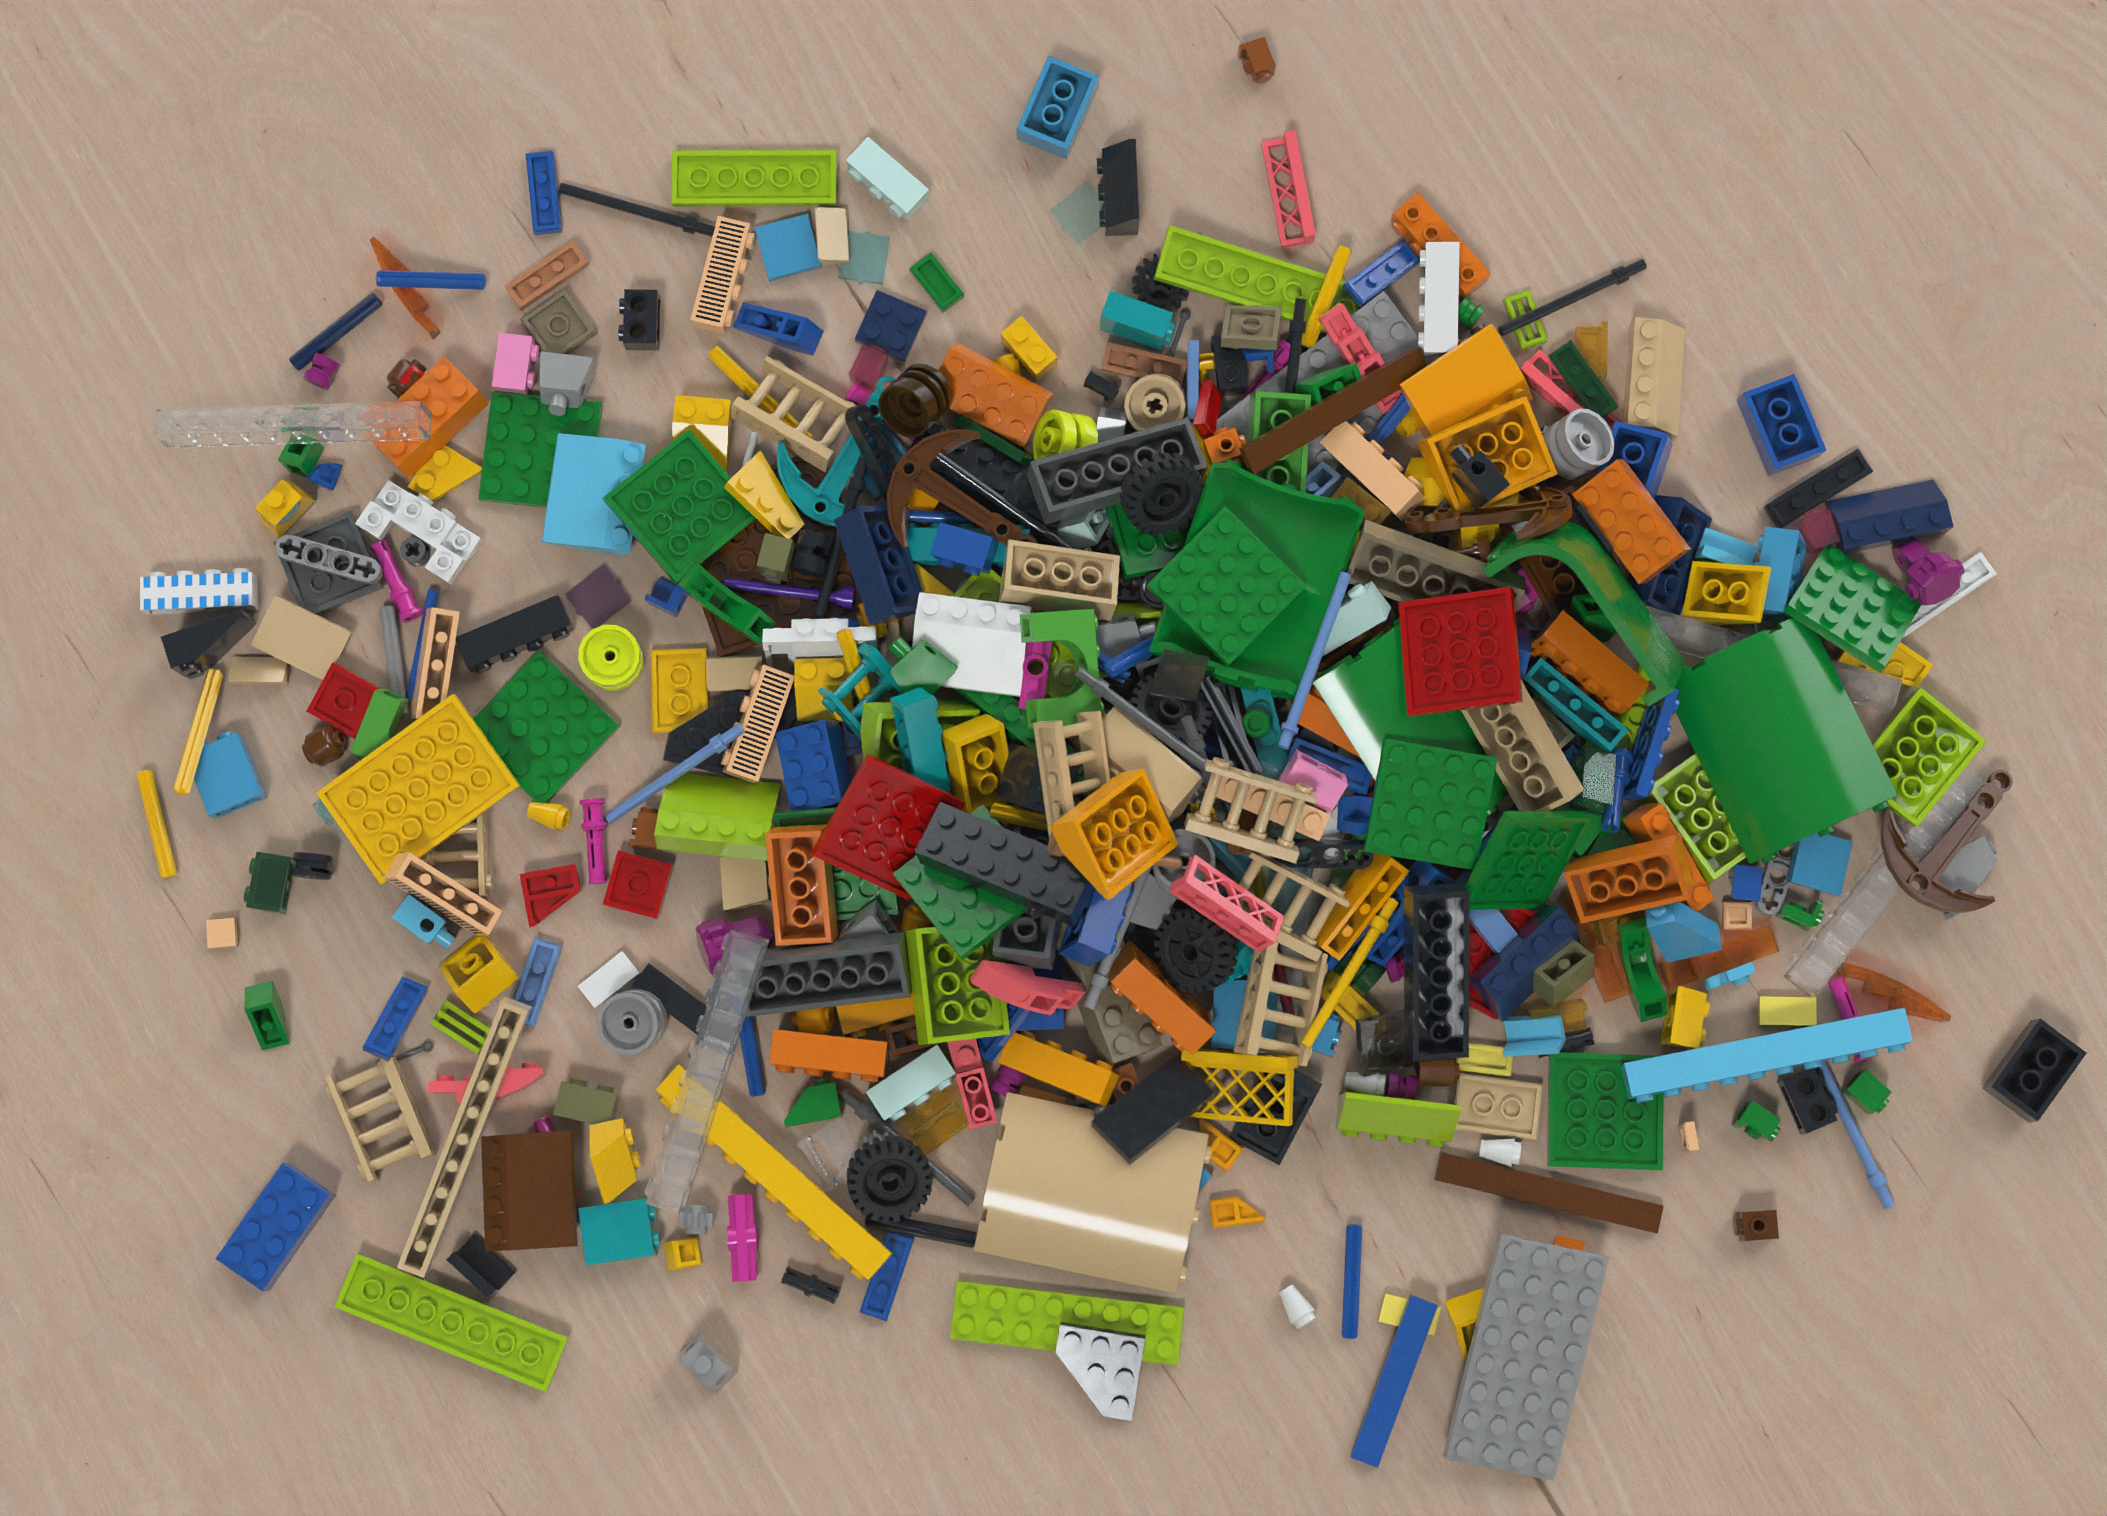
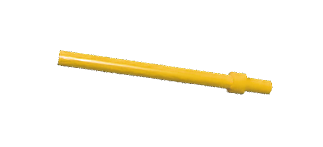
(1378, 925)

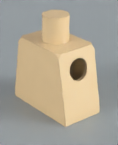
(744, 883)

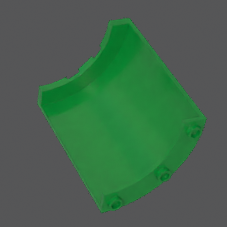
(1310, 537)
(1371, 705)
(1780, 739)

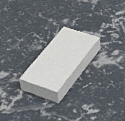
(608, 979)

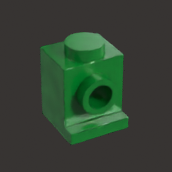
(300, 457)
(1757, 1122)

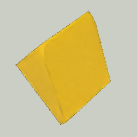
(682, 1253)

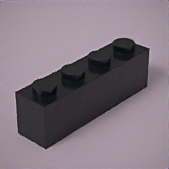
(515, 633)

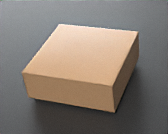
(1737, 916)
(222, 933)
(1688, 1136)

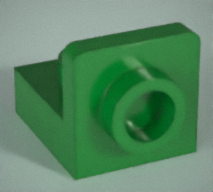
(1796, 915)

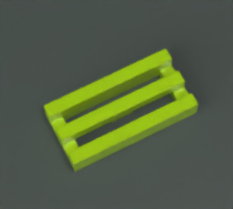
(1532, 342)
(441, 1014)

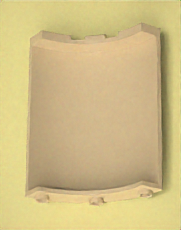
(1079, 1207)

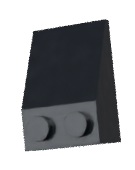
(204, 644)
(1022, 779)
(1274, 1140)

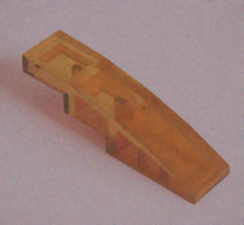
(408, 296)
(1734, 953)
(1607, 966)
(1898, 993)

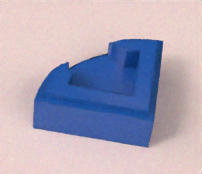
(325, 475)

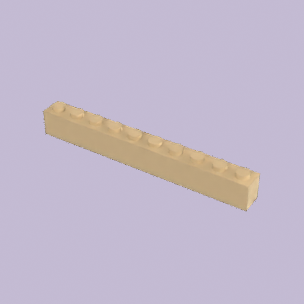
(464, 1137)

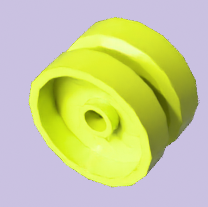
(1062, 432)
(613, 674)

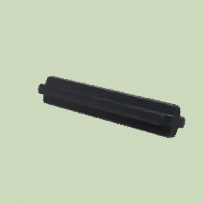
(1230, 726)
(925, 1230)

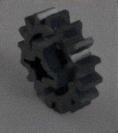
(1152, 290)

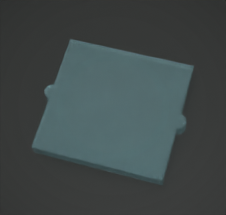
(1079, 213)
(867, 258)

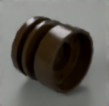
(915, 400)

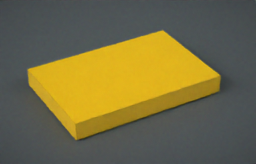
(677, 687)

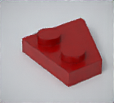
(548, 890)

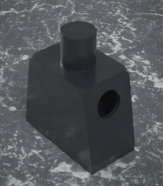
(1482, 485)

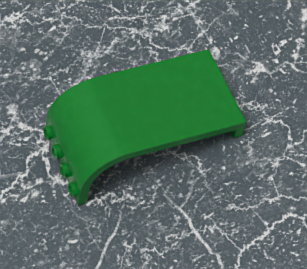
(1611, 592)

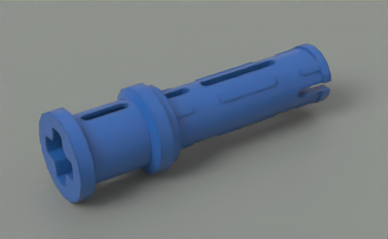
(1622, 778)

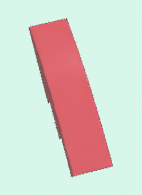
(1354, 347)

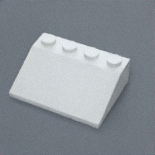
(977, 638)

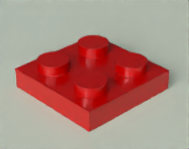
(342, 699)
(637, 885)

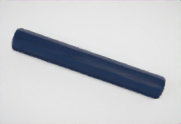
(336, 331)

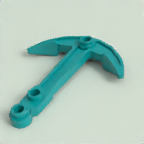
(833, 484)

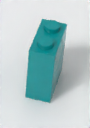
(1137, 321)
(618, 1231)

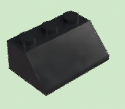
(1119, 189)

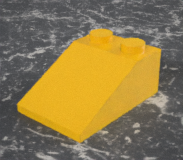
(709, 423)
(1726, 593)

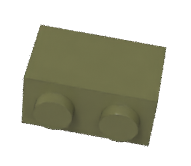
(776, 558)
(1563, 973)
(586, 1104)

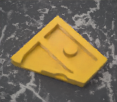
(443, 474)

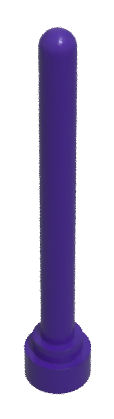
(843, 597)

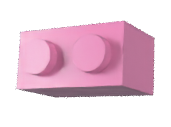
(515, 364)
(1324, 780)

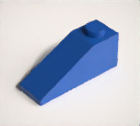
(779, 328)

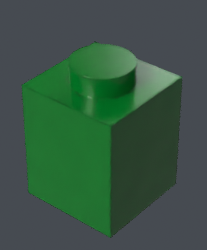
(1867, 1092)

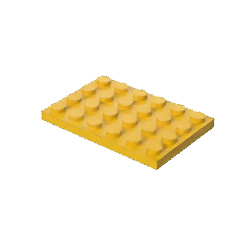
(418, 787)

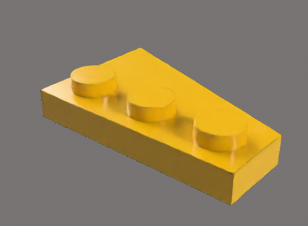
(764, 497)
(1903, 665)

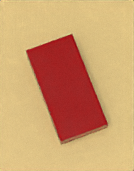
(1207, 409)

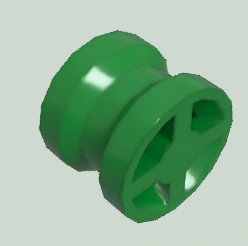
(1469, 313)

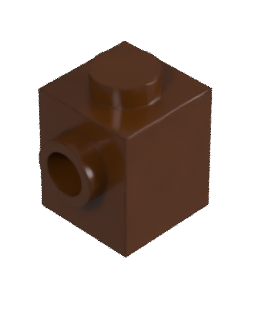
(1756, 1225)

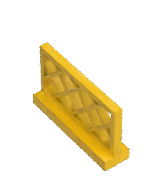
(1258, 1063)

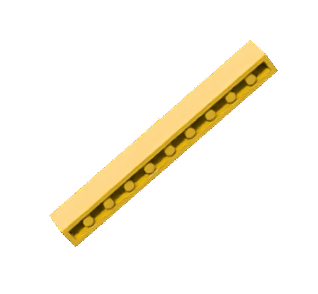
(788, 1185)

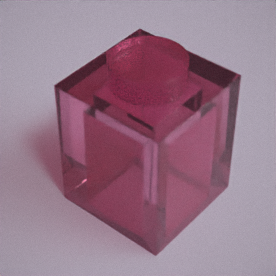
(869, 366)
(1818, 530)

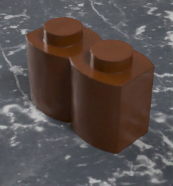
(1437, 1072)

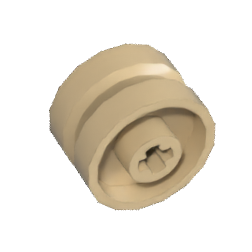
(1151, 387)

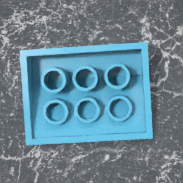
(580, 478)

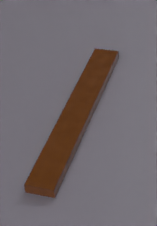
(1331, 411)
(1548, 1192)

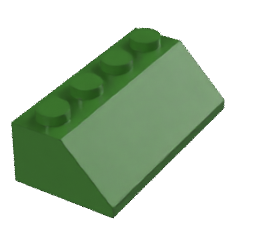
(1267, 412)

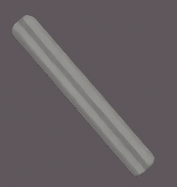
(393, 651)

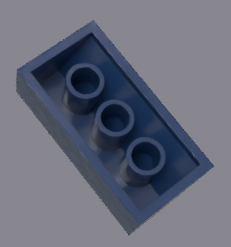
(1890, 516)
(879, 564)
(1669, 587)
(1508, 977)

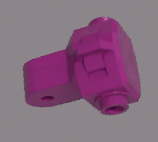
(1929, 575)
(712, 932)

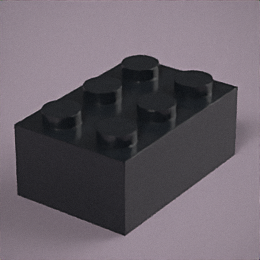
(2034, 1070)

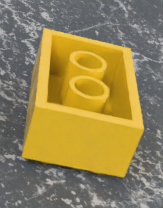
(976, 760)

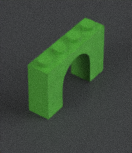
(1078, 633)
(379, 722)

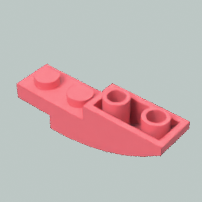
(1023, 989)
(513, 1082)
(972, 1083)

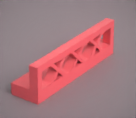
(1298, 186)
(1548, 390)
(1227, 911)

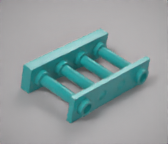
(871, 662)

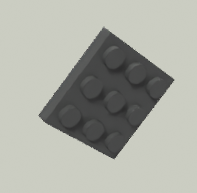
(324, 591)

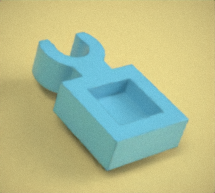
(1737, 976)

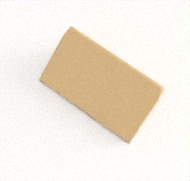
(832, 235)
(258, 671)
(731, 672)

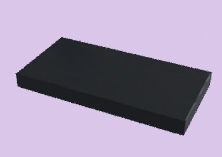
(1152, 1109)

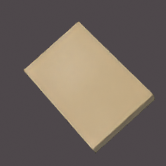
(300, 637)
(1498, 1106)

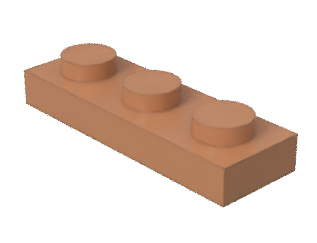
(546, 275)
(1138, 363)

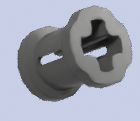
(418, 545)

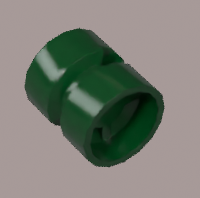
(1367, 974)

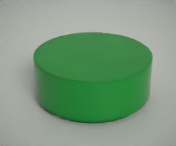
(1257, 723)

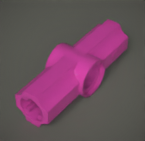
(1035, 685)
(742, 1237)

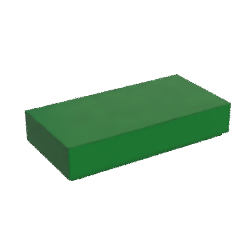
(936, 282)

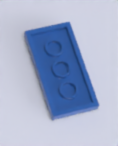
(1648, 745)

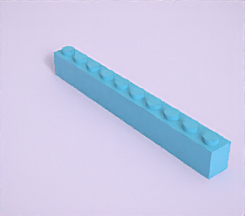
(1766, 1054)

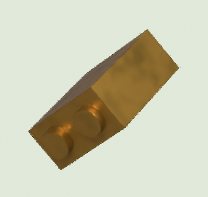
(1374, 510)

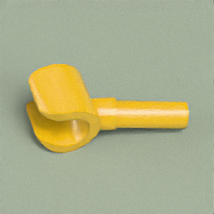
(1206, 362)

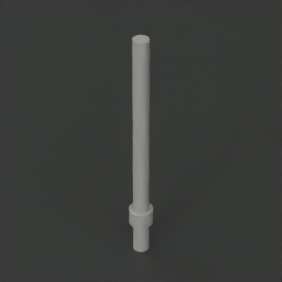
(1100, 981)

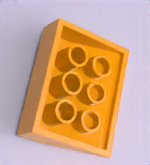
(1464, 383)
(1505, 436)
(1116, 832)

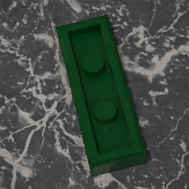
(1582, 380)
(995, 440)

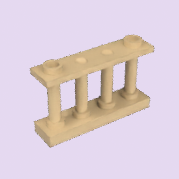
(771, 425)
(1055, 762)
(1256, 838)
(484, 881)
(1307, 941)
(1254, 1006)
(408, 1119)

